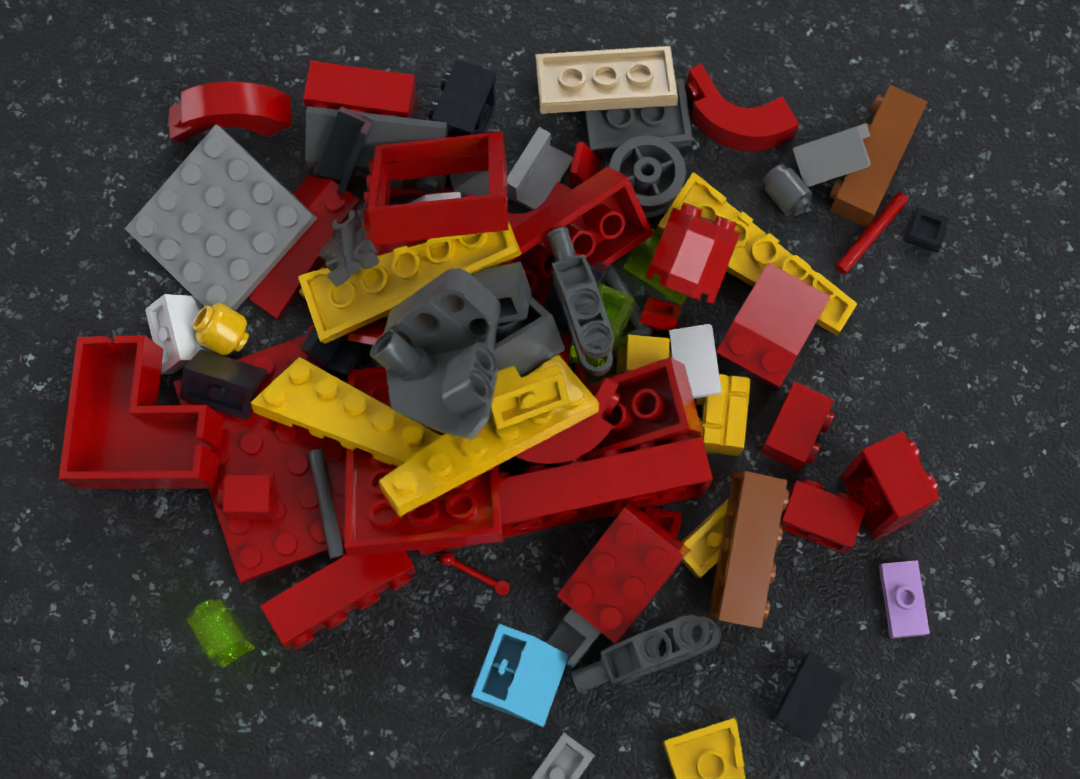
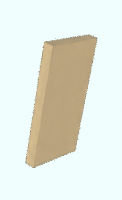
(606, 79)

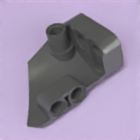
(442, 354)

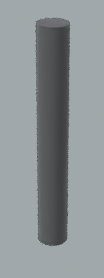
(326, 504)

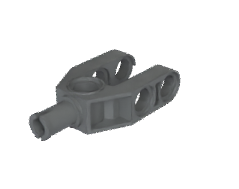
(580, 303)
(641, 655)

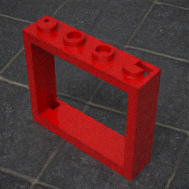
(436, 217)

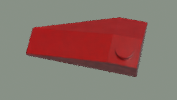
(282, 283)

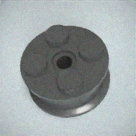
(653, 170)

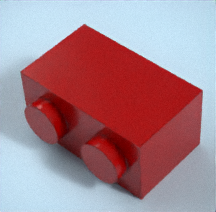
(797, 427)
(822, 516)

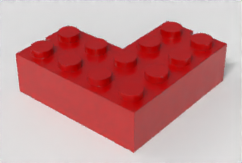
(121, 435)

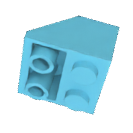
(520, 675)

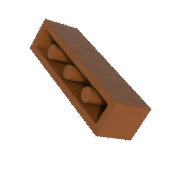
(890, 133)
(748, 549)

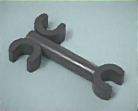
(355, 256)

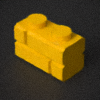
(725, 416)

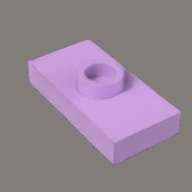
(904, 599)

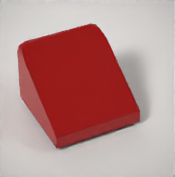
(584, 165)

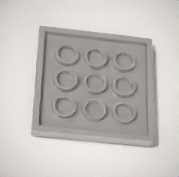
(220, 222)

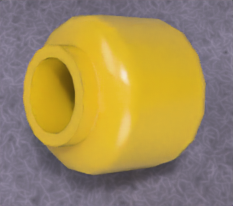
(220, 329)

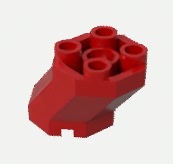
(694, 252)

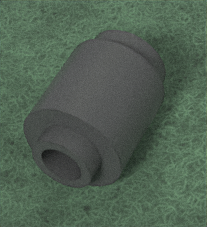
(787, 190)

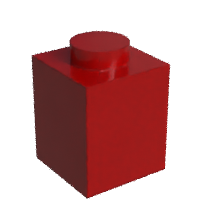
(247, 497)

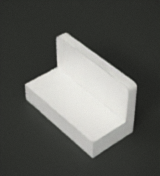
(171, 328)
(697, 350)

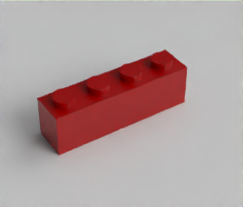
(333, 592)

